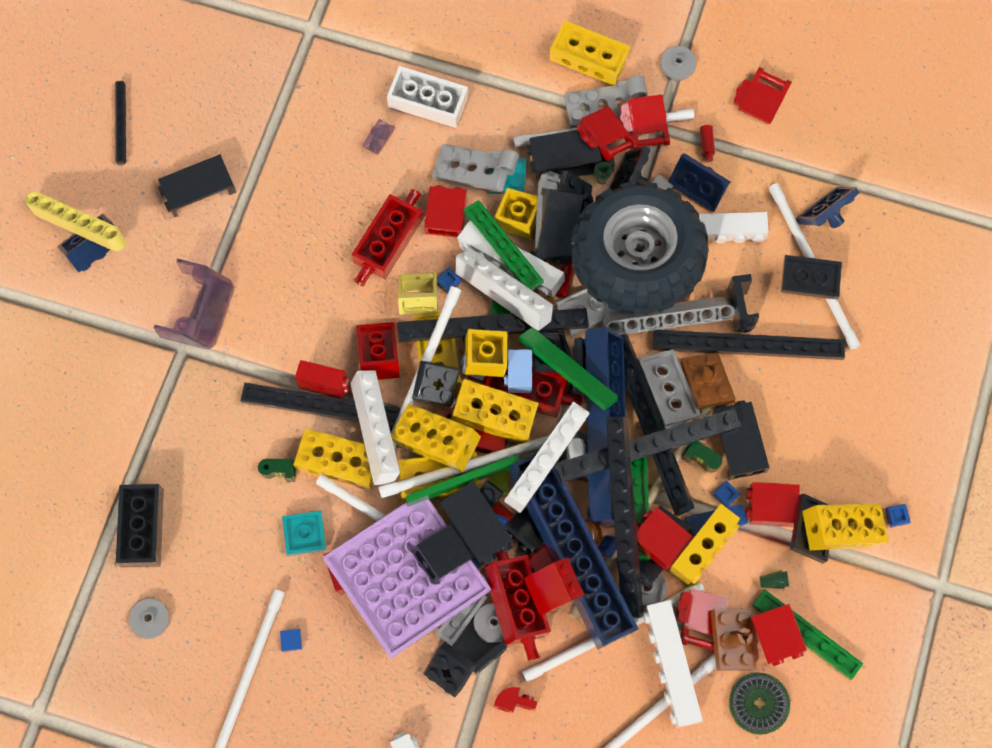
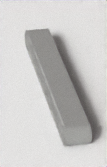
(676, 319)

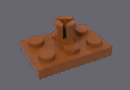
(708, 380)
(733, 640)

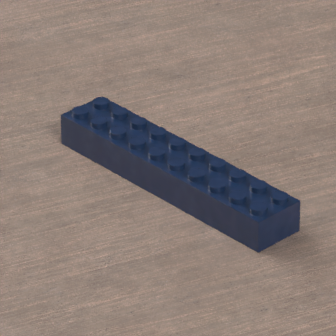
(606, 363)
(568, 536)

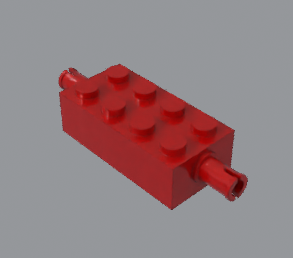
(387, 237)
(547, 391)
(514, 603)

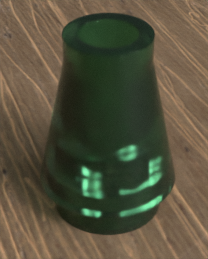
(602, 172)
(776, 579)

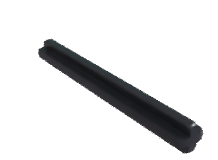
(120, 122)

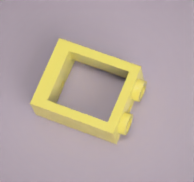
(418, 302)

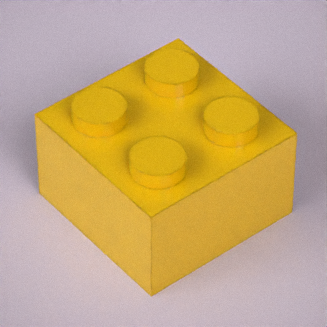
(517, 213)
(486, 353)

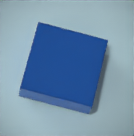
(448, 279)
(726, 494)
(897, 515)
(608, 546)
(291, 640)

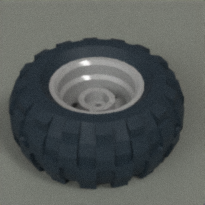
(646, 217)

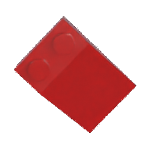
(378, 349)

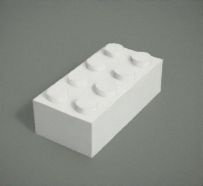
(427, 96)

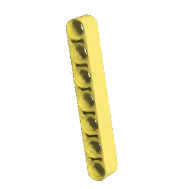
(76, 221)

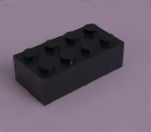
(139, 525)

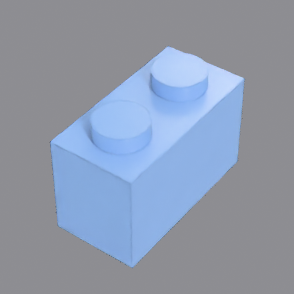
(519, 371)

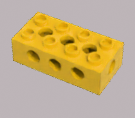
(589, 53)
(448, 352)
(503, 403)
(435, 437)
(333, 447)
(418, 466)
(727, 524)
(823, 529)

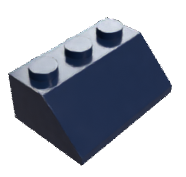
(83, 252)

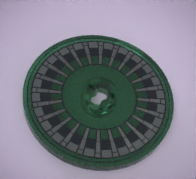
(747, 714)

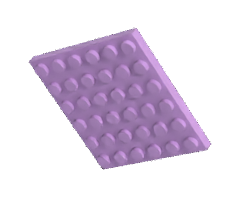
(392, 586)

